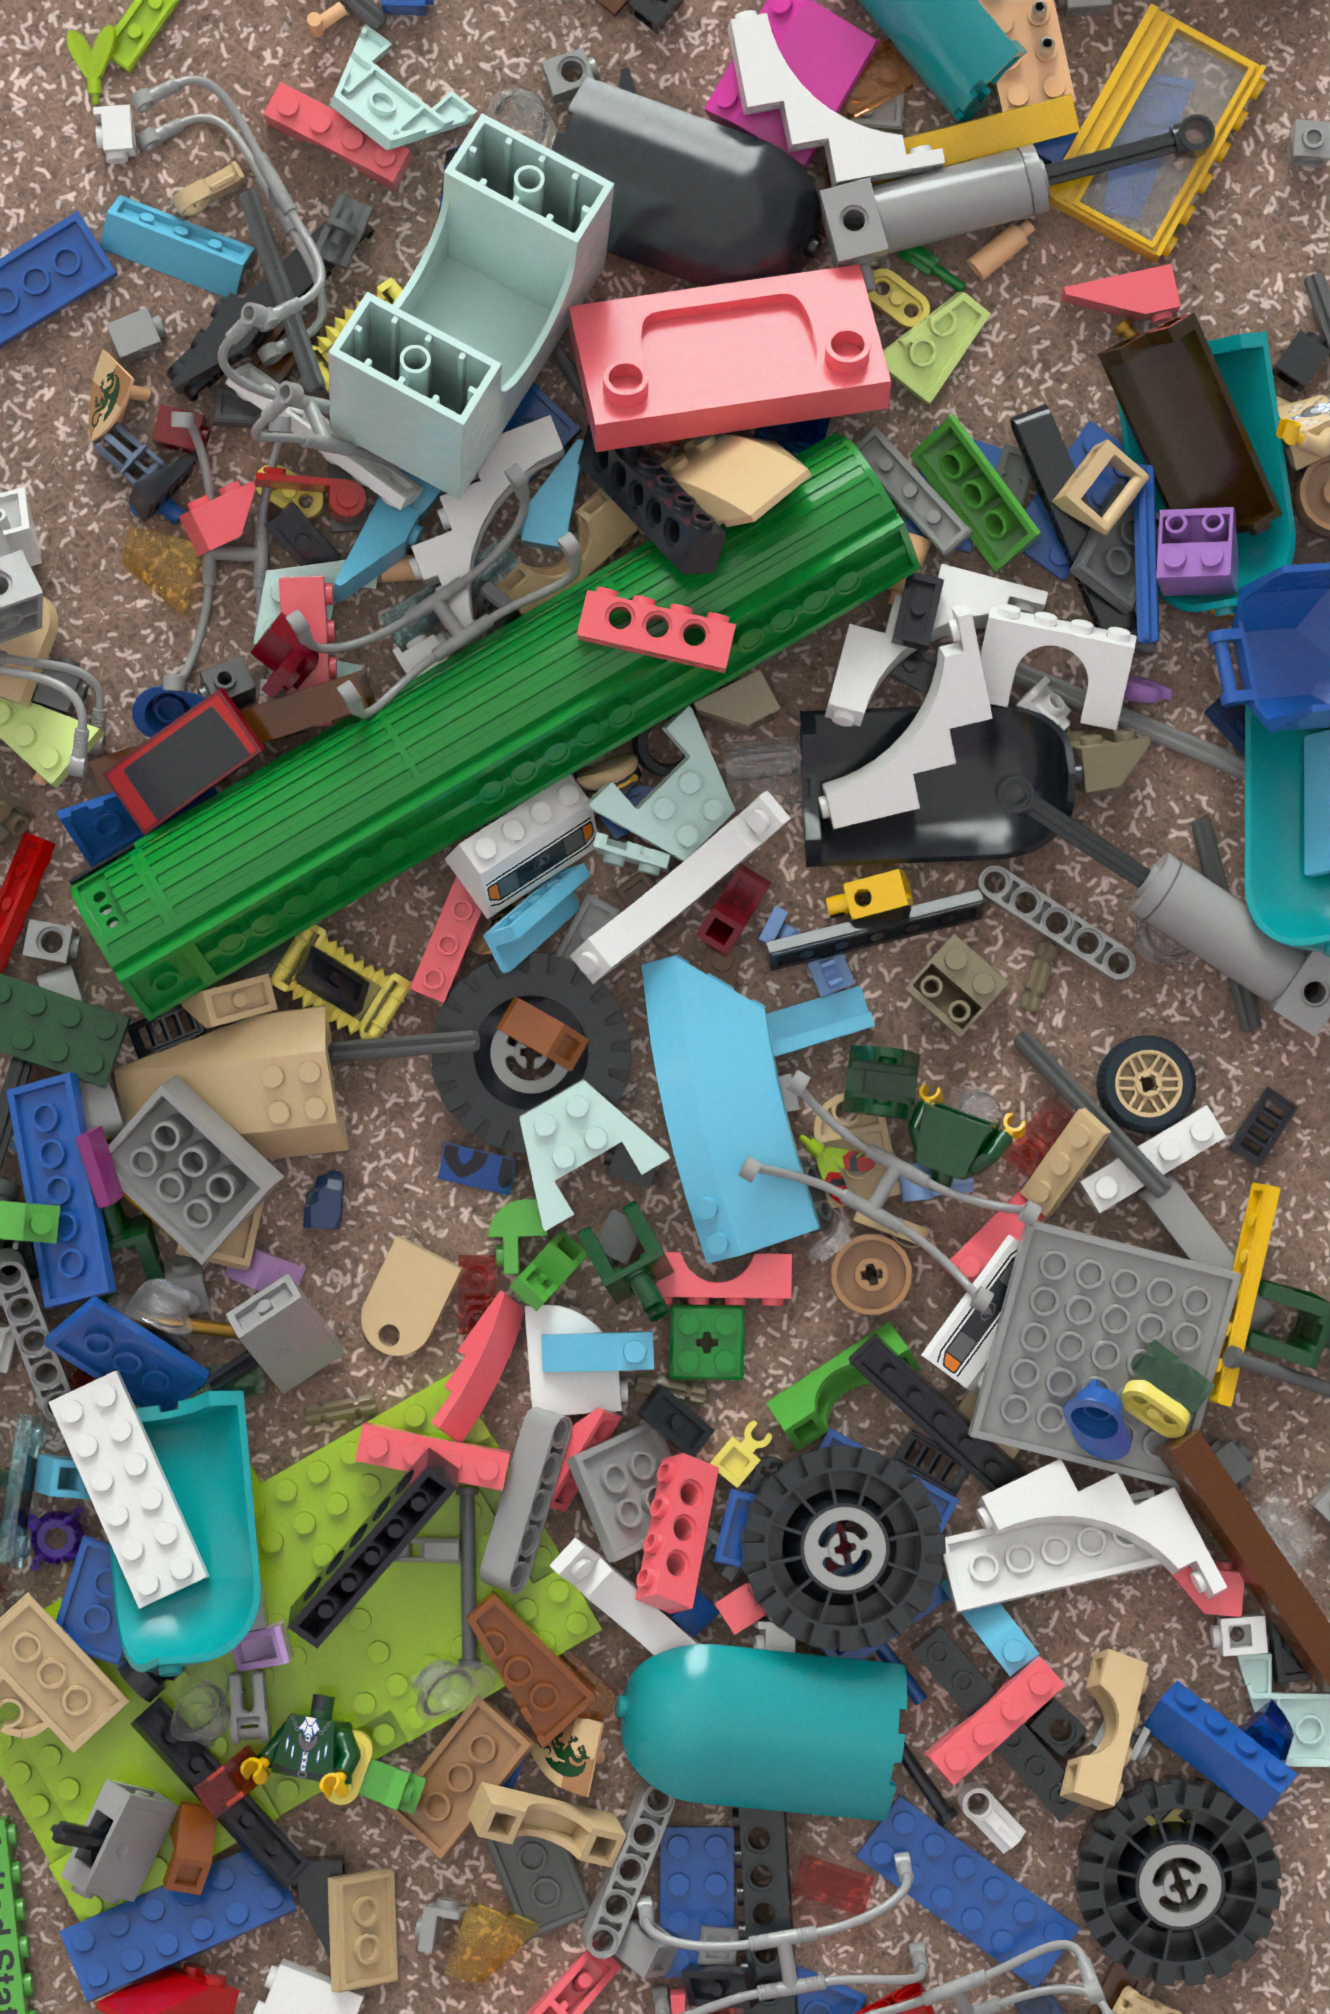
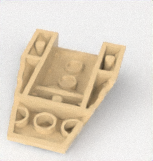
(734, 475)
(260, 1075)

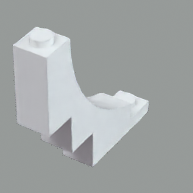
(850, 148)
(871, 656)
(953, 700)
(680, 888)
(1155, 1525)
(615, 1595)

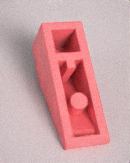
(1134, 295)
(982, 1246)
(585, 1433)
(577, 1985)

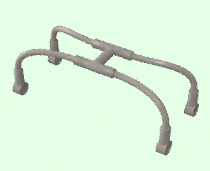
(270, 186)
(287, 394)
(256, 554)
(437, 603)
(79, 758)
(895, 1167)
(783, 1942)
(957, 1988)

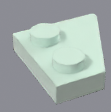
(617, 853)

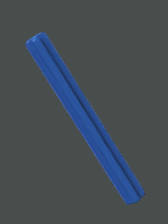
(1146, 561)

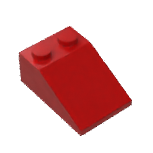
(174, 1992)

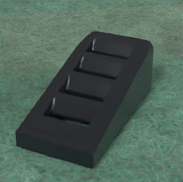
(157, 488)
(137, 1041)
(1246, 1153)
(906, 1447)

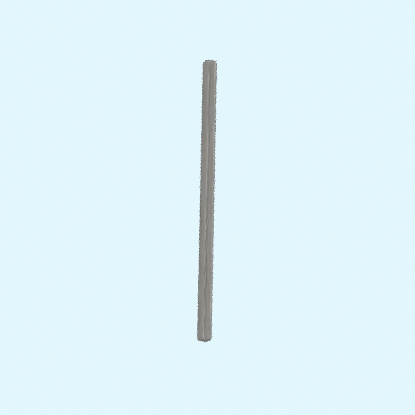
(1144, 725)

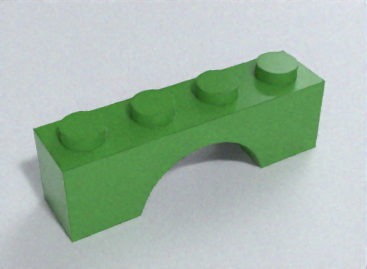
(806, 1405)

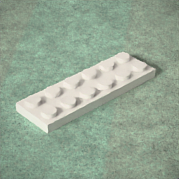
(128, 1489)
(1036, 1560)

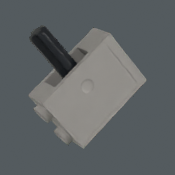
(281, 1336)
(116, 1842)

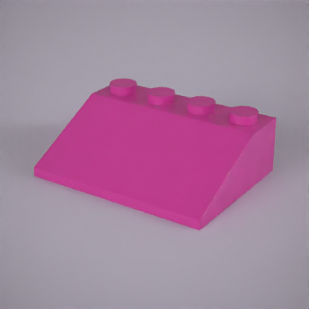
(822, 54)

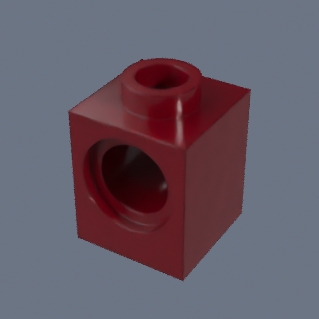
(178, 437)

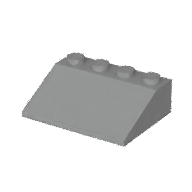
(190, 1169)

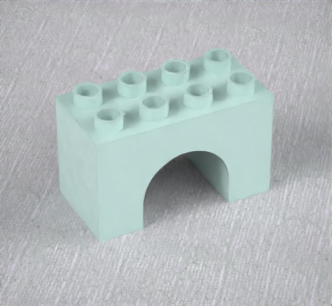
(481, 312)

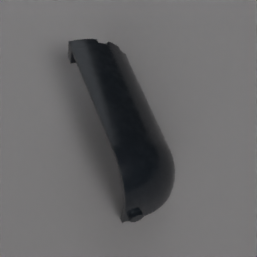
(692, 190)
(956, 801)

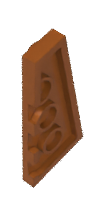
(537, 1678)

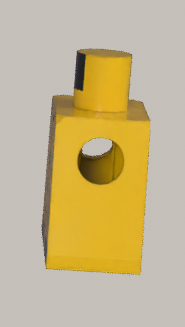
(888, 892)

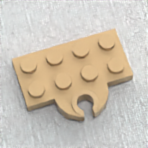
(51, 1679)

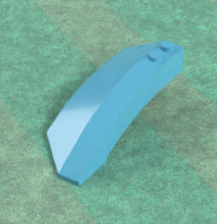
(722, 1107)

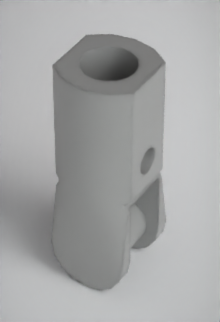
(433, 1550)

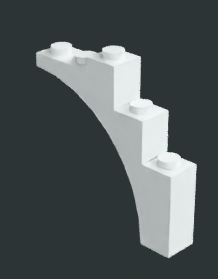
(455, 552)

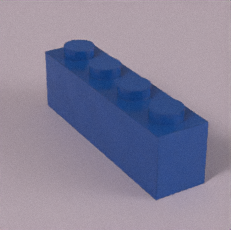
(1219, 1750)

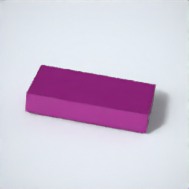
(99, 1167)

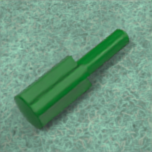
(928, 263)

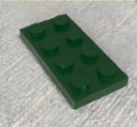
(59, 1031)

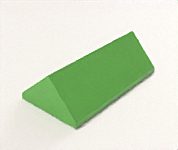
(975, 493)

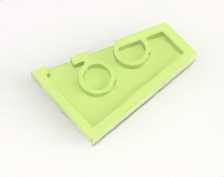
(935, 345)
(42, 737)

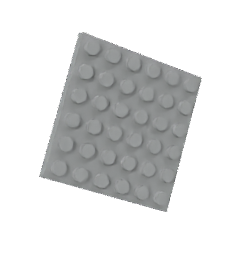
(1086, 1314)

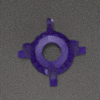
(40, 1528)

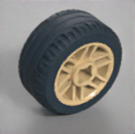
(1170, 1077)

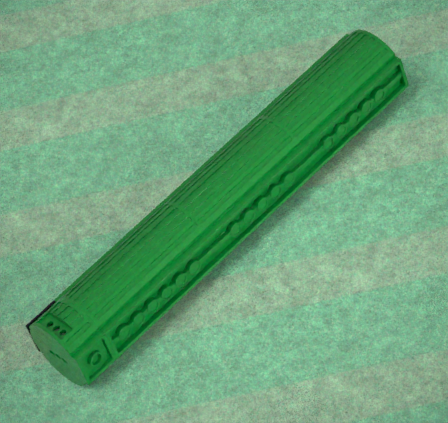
(475, 740)

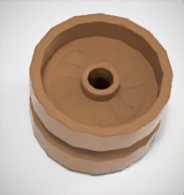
(1312, 498)
(890, 1283)

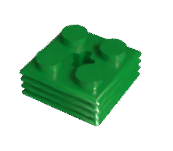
(723, 1360)

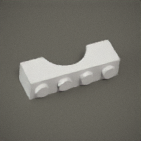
(1165, 1150)

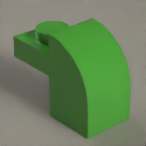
(513, 1221)
(29, 1222)
(549, 1270)
(392, 1786)

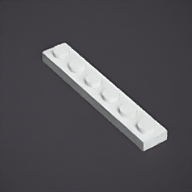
(386, 481)

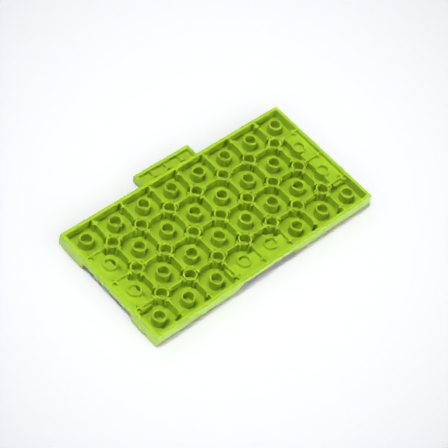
(363, 1663)

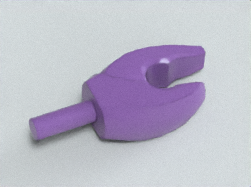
(1146, 690)

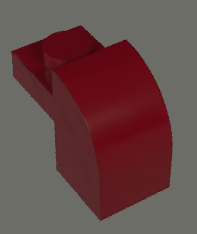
(285, 656)
(733, 909)

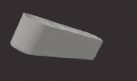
(1073, 924)
(99, 1104)
(1197, 1238)
(31, 1319)
(526, 1500)
(629, 1886)

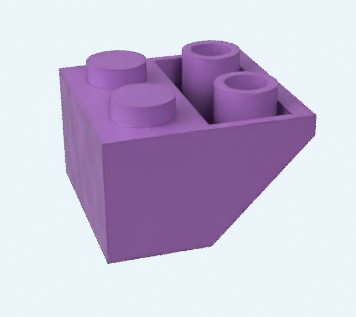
(1197, 552)

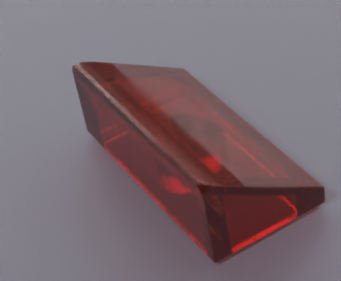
(832, 1884)

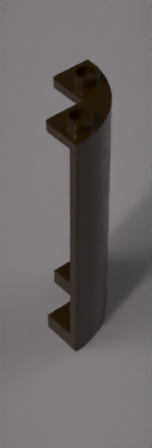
(1189, 423)

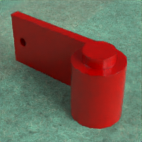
(345, 496)

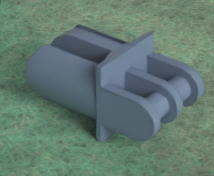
(132, 459)

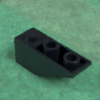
(205, 345)

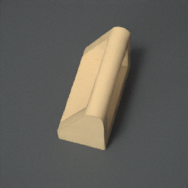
(1099, 456)
(232, 1001)

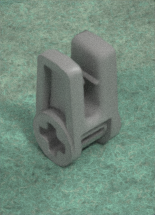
(241, 1716)

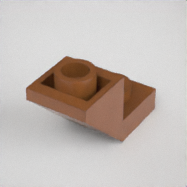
(543, 1033)
(193, 1849)

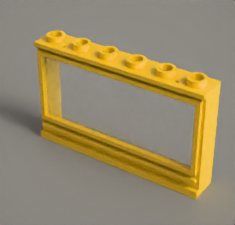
(1155, 85)

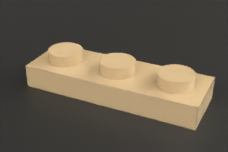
(1065, 1161)

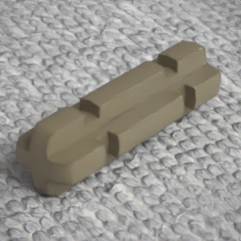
(1038, 976)
(695, 1393)
(340, 1409)

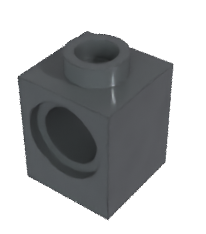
(618, 1238)

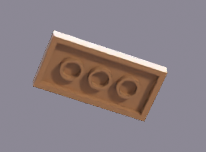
(475, 1750)

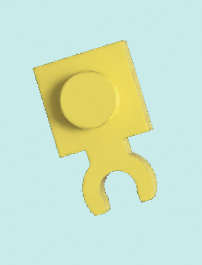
(737, 1458)

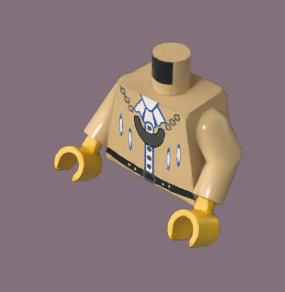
(1304, 429)

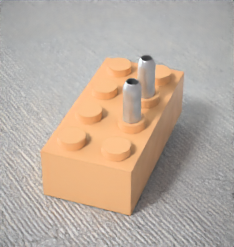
(1044, 68)

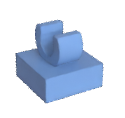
(776, 927)
(831, 974)

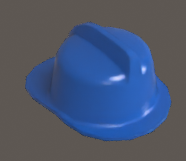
(159, 707)
(1098, 1422)

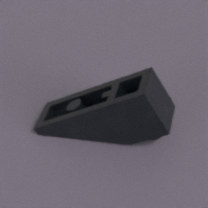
(313, 1892)

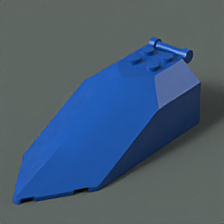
(1280, 648)

